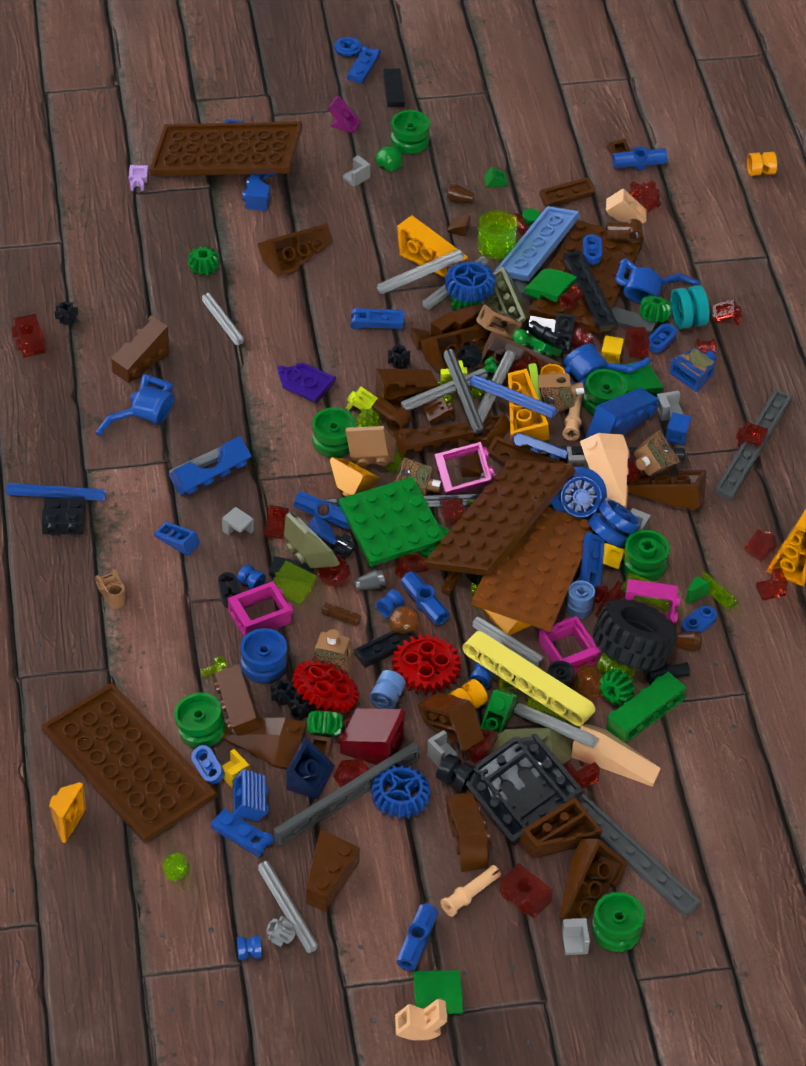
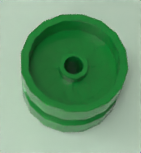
(410, 131)
(603, 386)
(330, 431)
(646, 554)
(200, 720)
(618, 922)

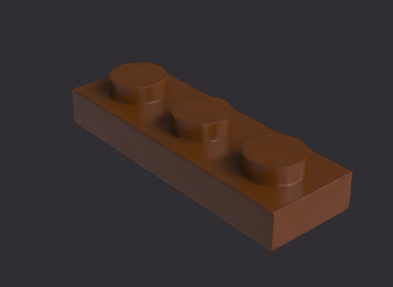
(567, 192)

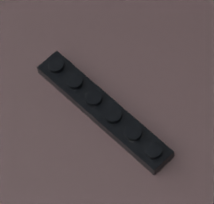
(591, 291)

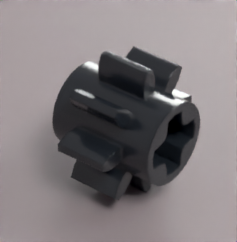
(66, 313)
(470, 355)
(398, 357)
(343, 545)
(282, 692)
(300, 707)

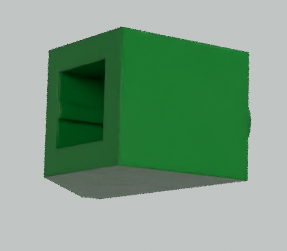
(499, 710)

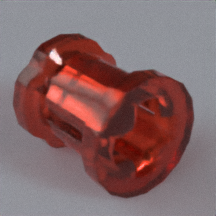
(569, 298)
(705, 346)

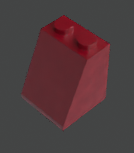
(373, 734)

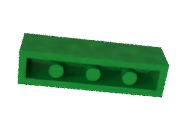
(646, 707)

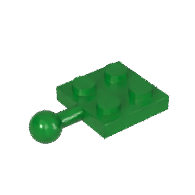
(521, 337)

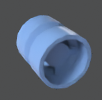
(580, 599)
(387, 690)

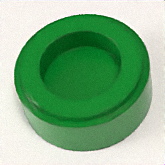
(530, 215)

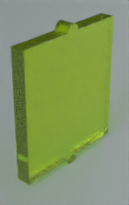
(294, 582)

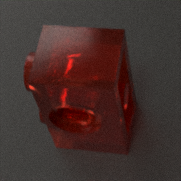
(29, 335)
(521, 880)

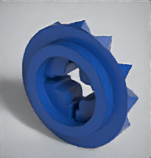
(352, 44)

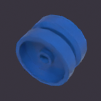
(614, 522)
(264, 655)

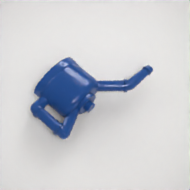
(645, 281)
(588, 359)
(147, 403)

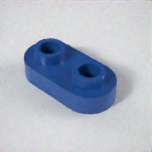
(592, 249)
(662, 338)
(702, 619)
(208, 766)

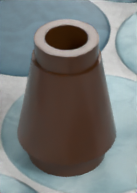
(460, 194)
(689, 640)

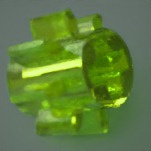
(365, 415)
(175, 866)

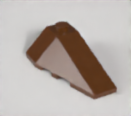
(590, 877)

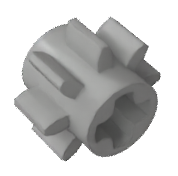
(281, 931)

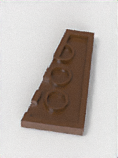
(432, 436)
(503, 450)

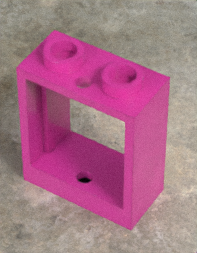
(440, 459)
(658, 591)
(271, 621)
(565, 628)

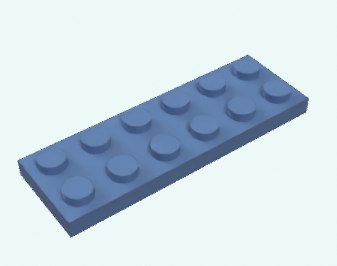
(539, 242)

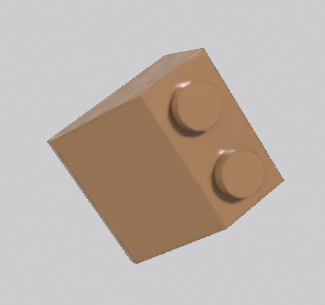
(371, 445)

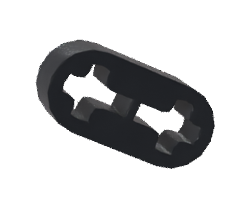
(224, 590)

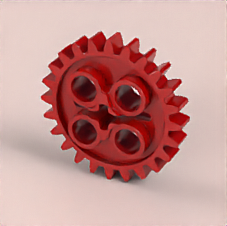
(427, 663)
(325, 686)

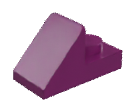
(344, 116)

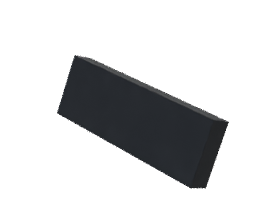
(393, 87)
(381, 647)

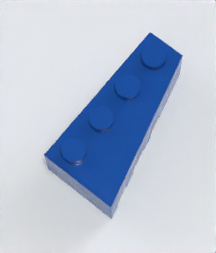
(623, 413)

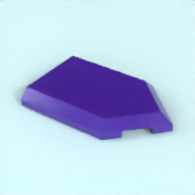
(306, 381)

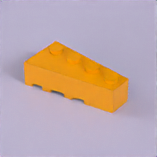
(422, 244)
(521, 418)
(792, 554)

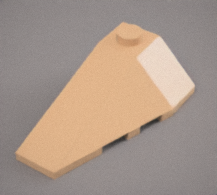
(609, 459)
(615, 756)

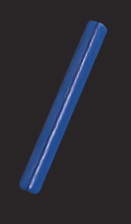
(513, 396)
(55, 491)

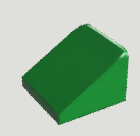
(495, 178)
(698, 589)

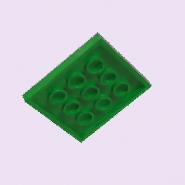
(391, 521)

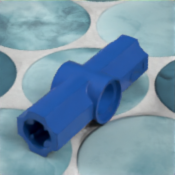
(639, 158)
(313, 504)
(425, 598)
(413, 947)

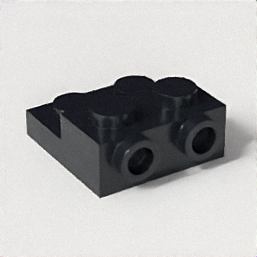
(63, 516)

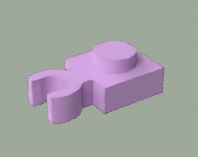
(138, 176)

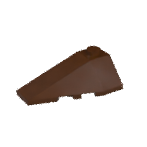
(290, 251)
(498, 345)
(436, 346)
(679, 490)
(274, 741)

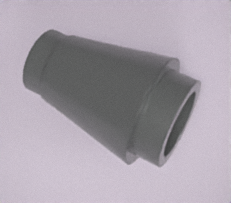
(370, 580)

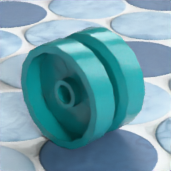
(689, 307)

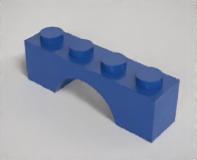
(257, 193)
(190, 476)

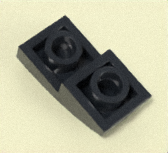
(564, 327)

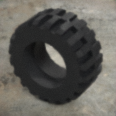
(635, 634)

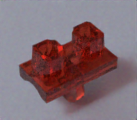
(647, 193)
(605, 596)

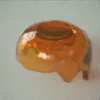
(404, 619)
(587, 682)

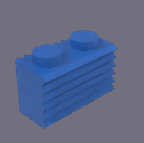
(250, 795)

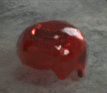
(581, 337)
(334, 575)

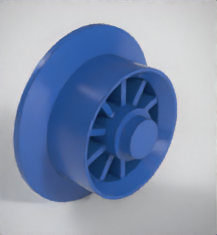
(581, 494)

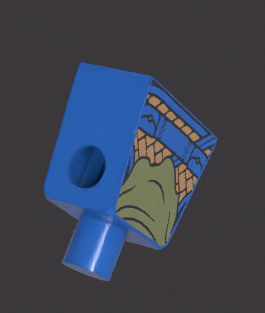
(693, 368)

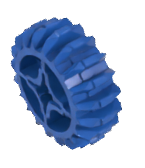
(470, 281)
(398, 798)

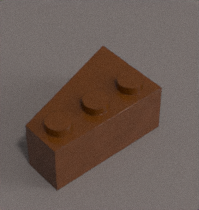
(143, 351)
(402, 384)
(237, 700)
(453, 716)
(469, 829)
(559, 830)
(330, 869)

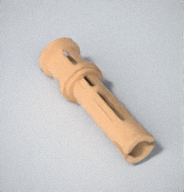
(573, 420)
(463, 895)

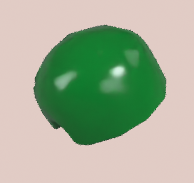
(389, 158)

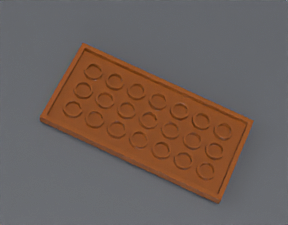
(537, 571)

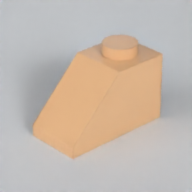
(625, 207)

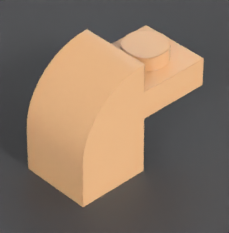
(421, 1023)

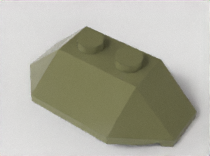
(507, 297)
(307, 544)
(554, 741)

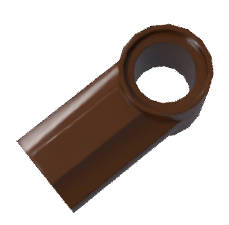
(630, 230)
(395, 417)

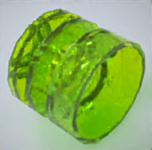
(497, 233)

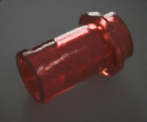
(522, 226)

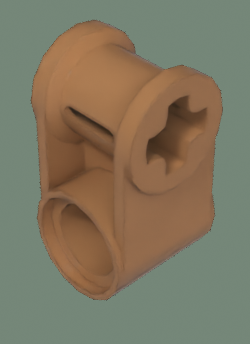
(112, 589)

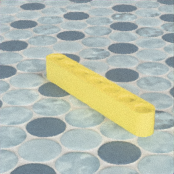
(528, 678)

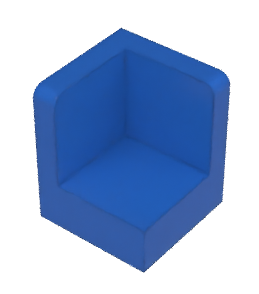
(678, 428)

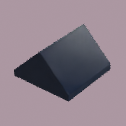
(308, 770)

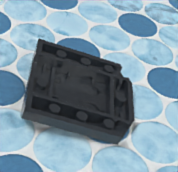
(521, 784)

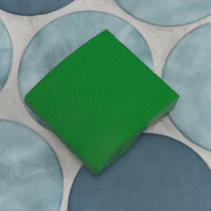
(550, 284)
(643, 378)
(438, 985)

